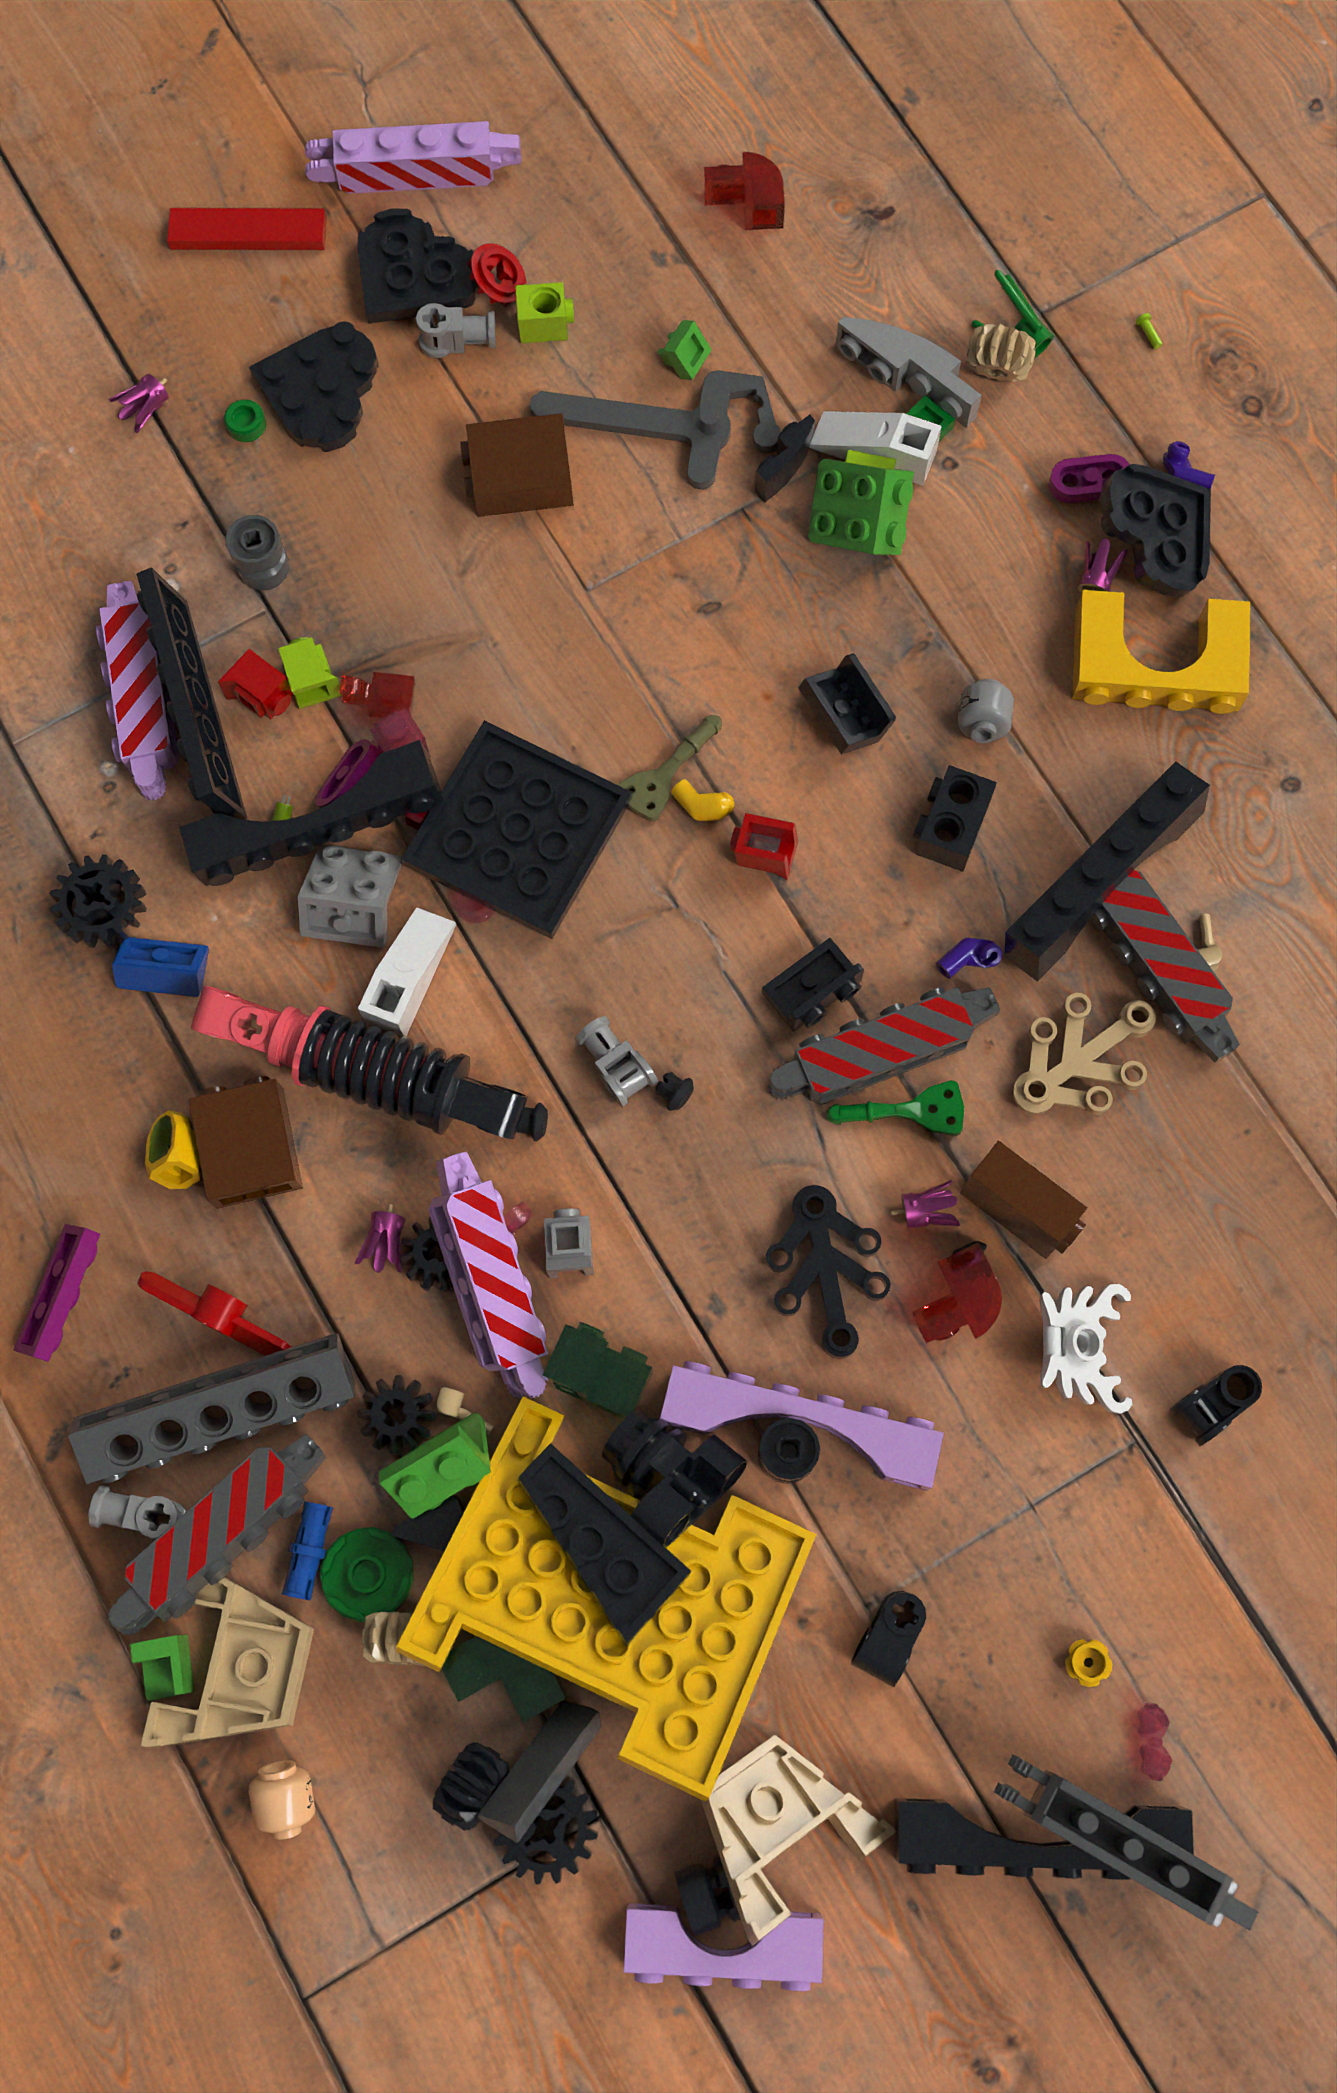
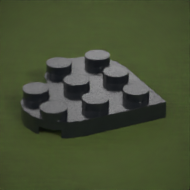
(411, 267)
(319, 385)
(1164, 524)

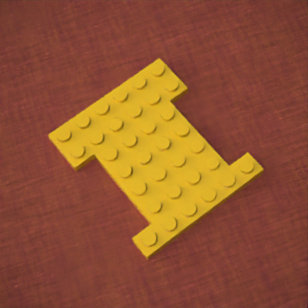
(680, 1674)

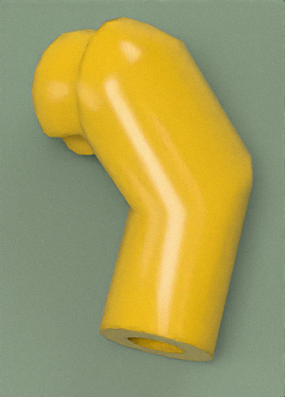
(703, 806)

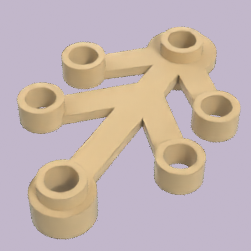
(1079, 1060)

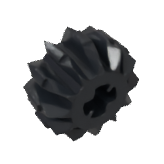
(419, 1257)
(412, 1408)
(469, 1785)

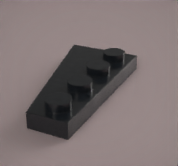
(606, 1546)

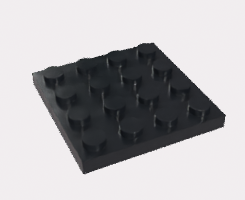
(517, 829)

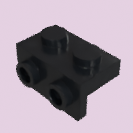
(848, 705)
(813, 985)

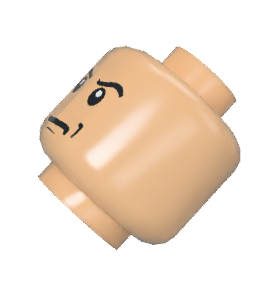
(281, 1799)

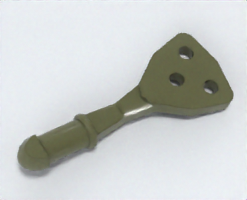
(662, 777)

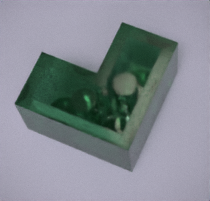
(595, 1373)
(481, 1664)

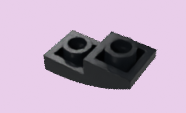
(791, 452)

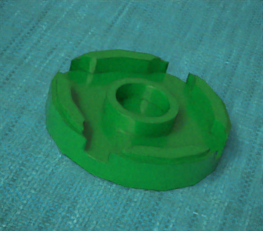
(367, 1573)

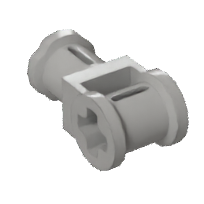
(453, 330)
(619, 1065)
(132, 1511)

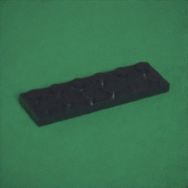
(191, 696)

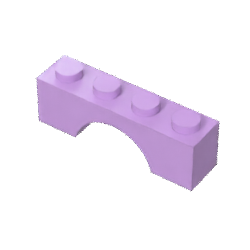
(662, 1946)

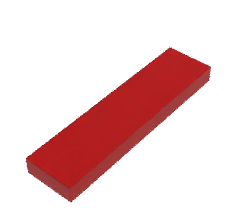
(247, 229)

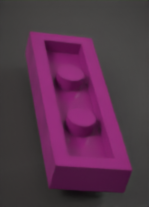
(57, 1292)

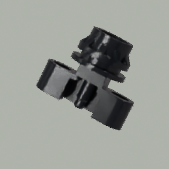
(676, 1483)

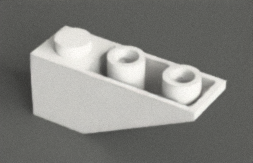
(888, 435)
(406, 973)

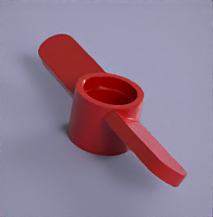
(215, 1310)

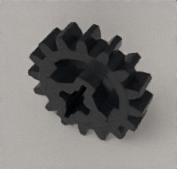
(97, 919)
(558, 1847)

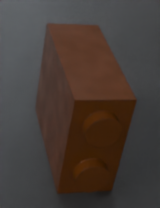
(517, 465)
(245, 1142)
(1025, 1201)

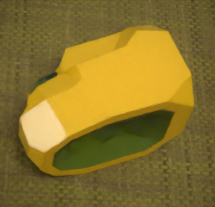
(173, 1152)

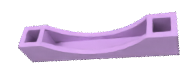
(895, 1449)

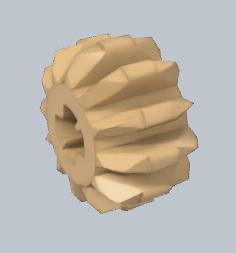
(1000, 352)
(381, 1637)

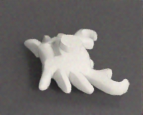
(1076, 1345)

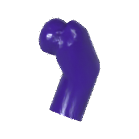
(1179, 465)
(970, 953)

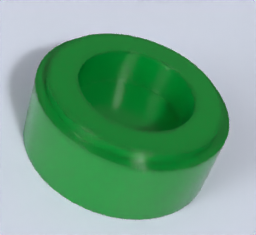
(245, 420)

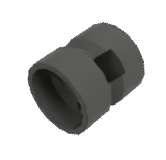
(257, 552)

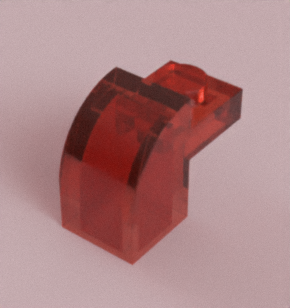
(754, 184)
(973, 1300)

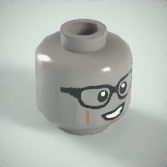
(985, 709)

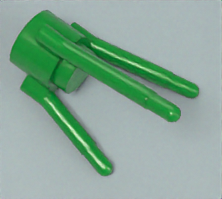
(1030, 321)

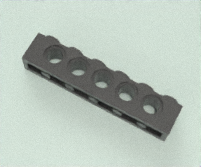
(107, 1460)

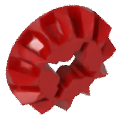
(508, 270)

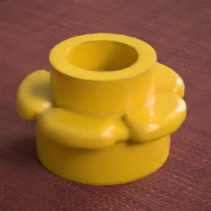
(1101, 1664)

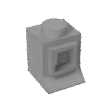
(568, 1243)

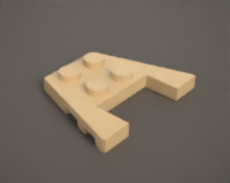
(251, 1672)
(765, 1809)

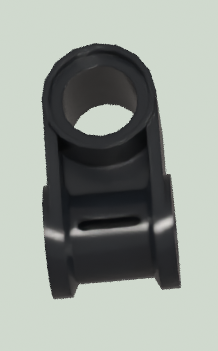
(1212, 1408)
(888, 1647)

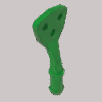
(913, 1110)

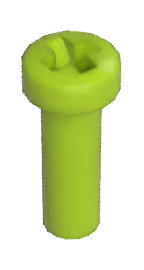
(1144, 322)

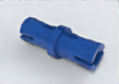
(307, 1551)

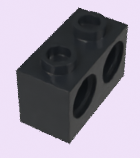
(959, 819)

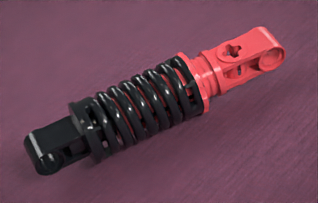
(364, 1064)

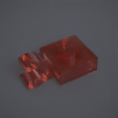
(383, 695)

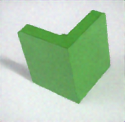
(165, 1666)

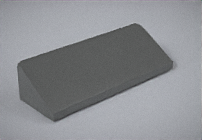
(540, 1769)

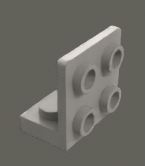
(348, 895)

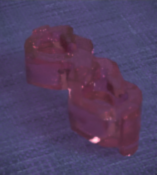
(1152, 1728)

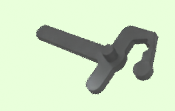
(704, 428)

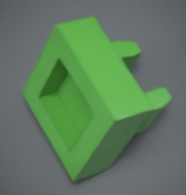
(685, 350)

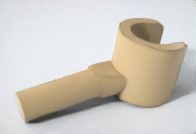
(1210, 951)
(449, 1404)

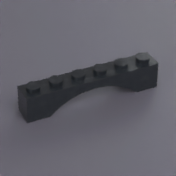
(393, 786)
(1064, 909)
(936, 1834)

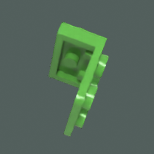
(860, 507)
(439, 1467)

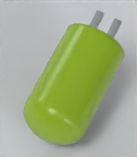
(282, 810)

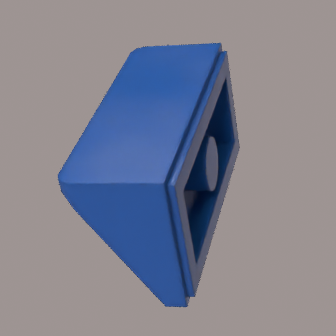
(160, 966)

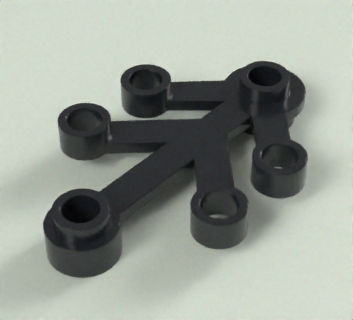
(825, 1263)

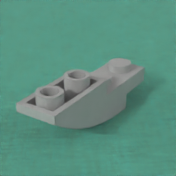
(902, 357)

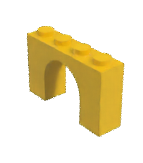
(1109, 673)

